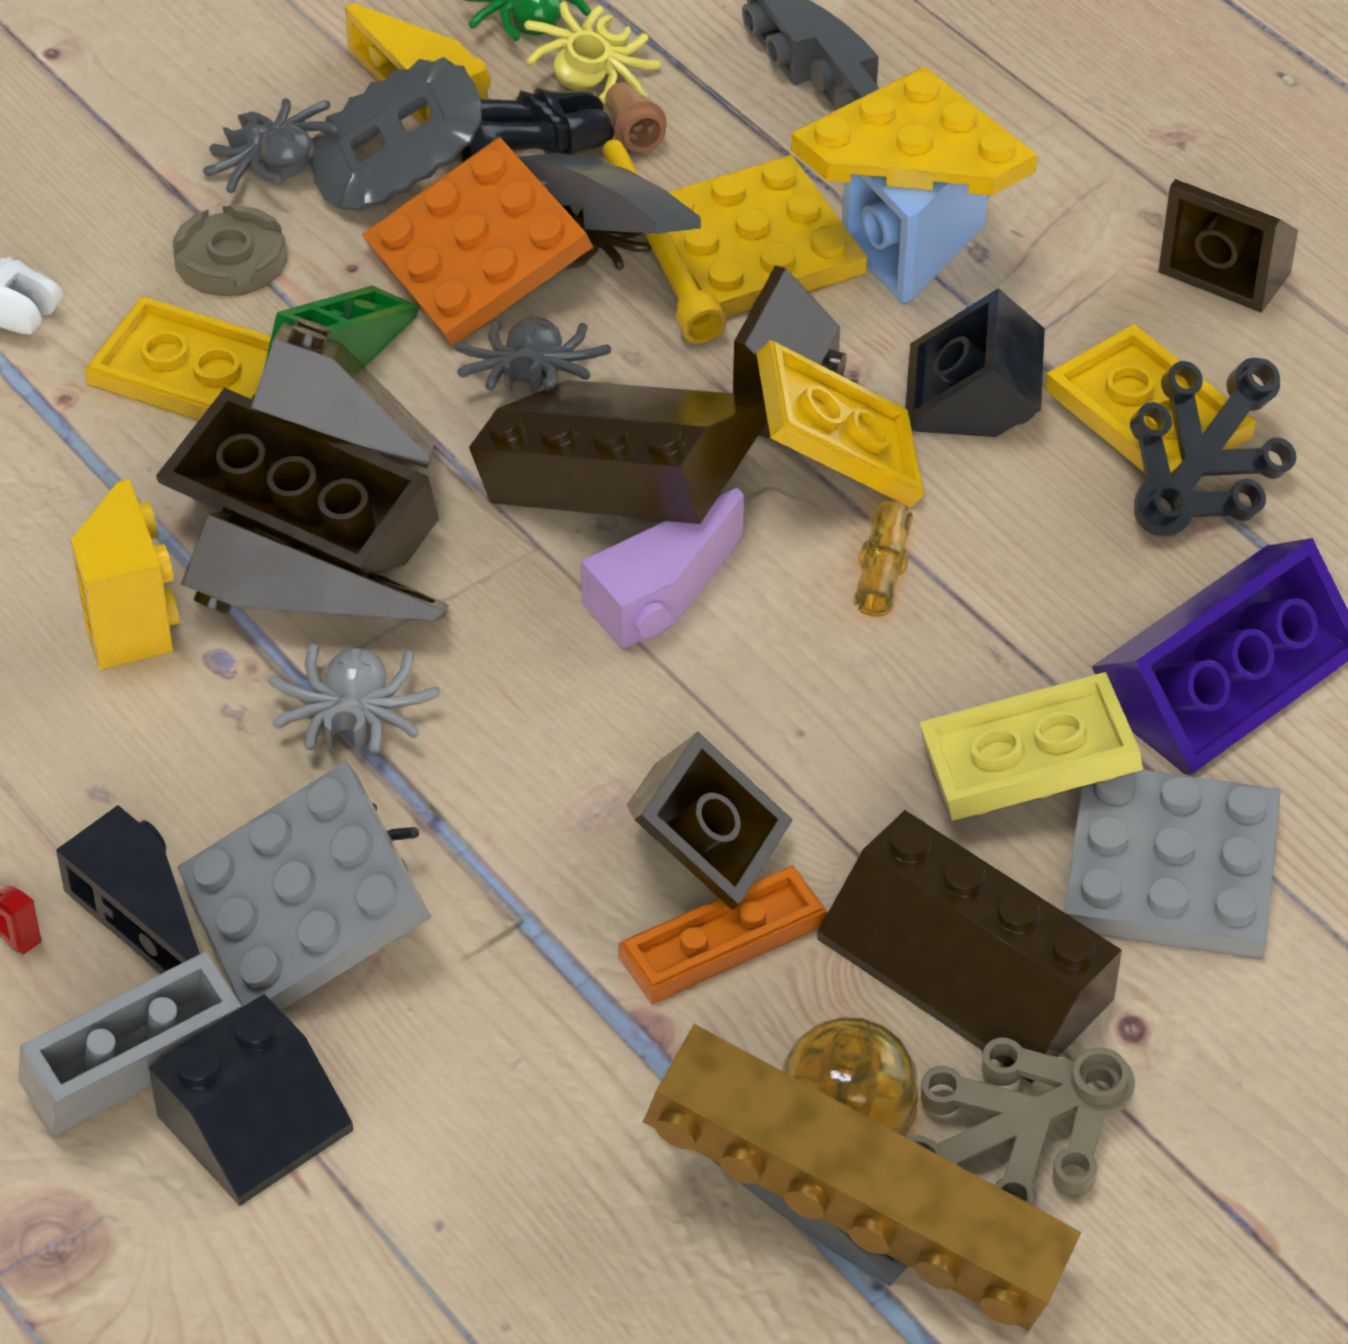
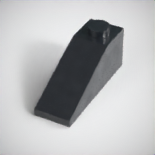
(127, 884)

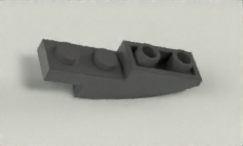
(814, 47)

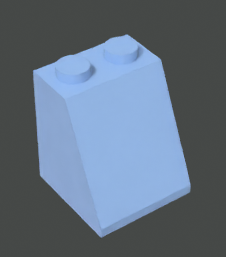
(909, 230)

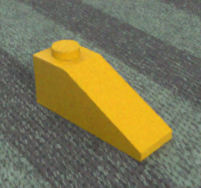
(393, 44)

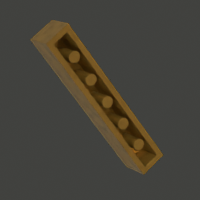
(861, 1178)

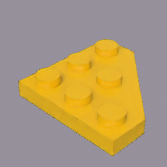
(915, 136)

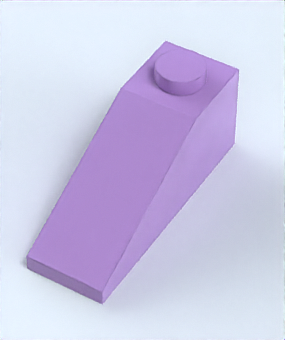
(657, 574)

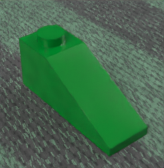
(359, 319)

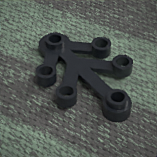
(1203, 451)

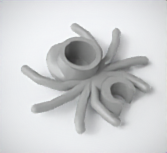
(351, 697)

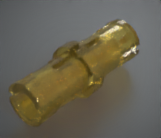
(883, 559)

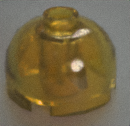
(859, 1067)

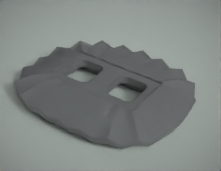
(406, 155)

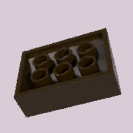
(617, 449)

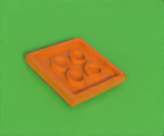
(477, 241)

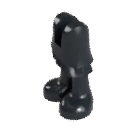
(544, 121)

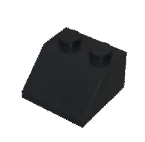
(977, 370)
(249, 1099)

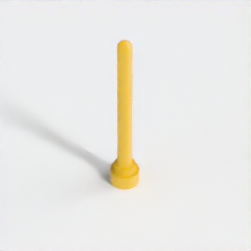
(697, 312)

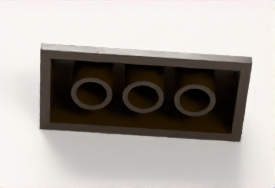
(303, 486)
(969, 942)

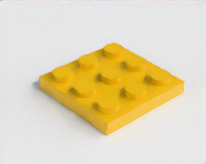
(761, 221)

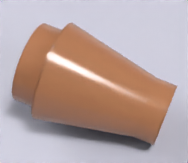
(635, 119)

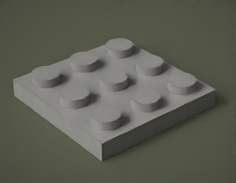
(1175, 861)
(303, 891)

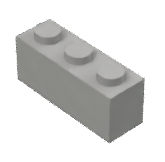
(109, 1049)

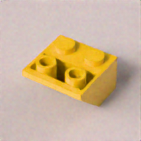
(123, 580)

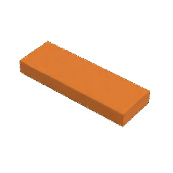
(719, 938)

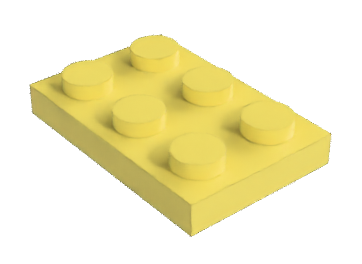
(1030, 746)

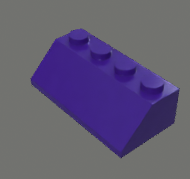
(1231, 654)

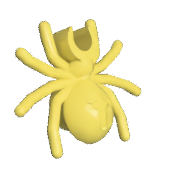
(591, 53)

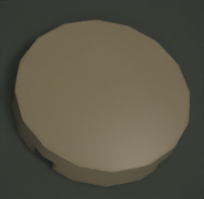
(230, 251)

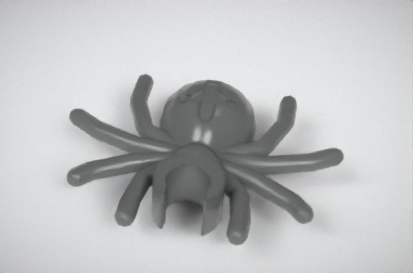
(279, 145)
(530, 353)

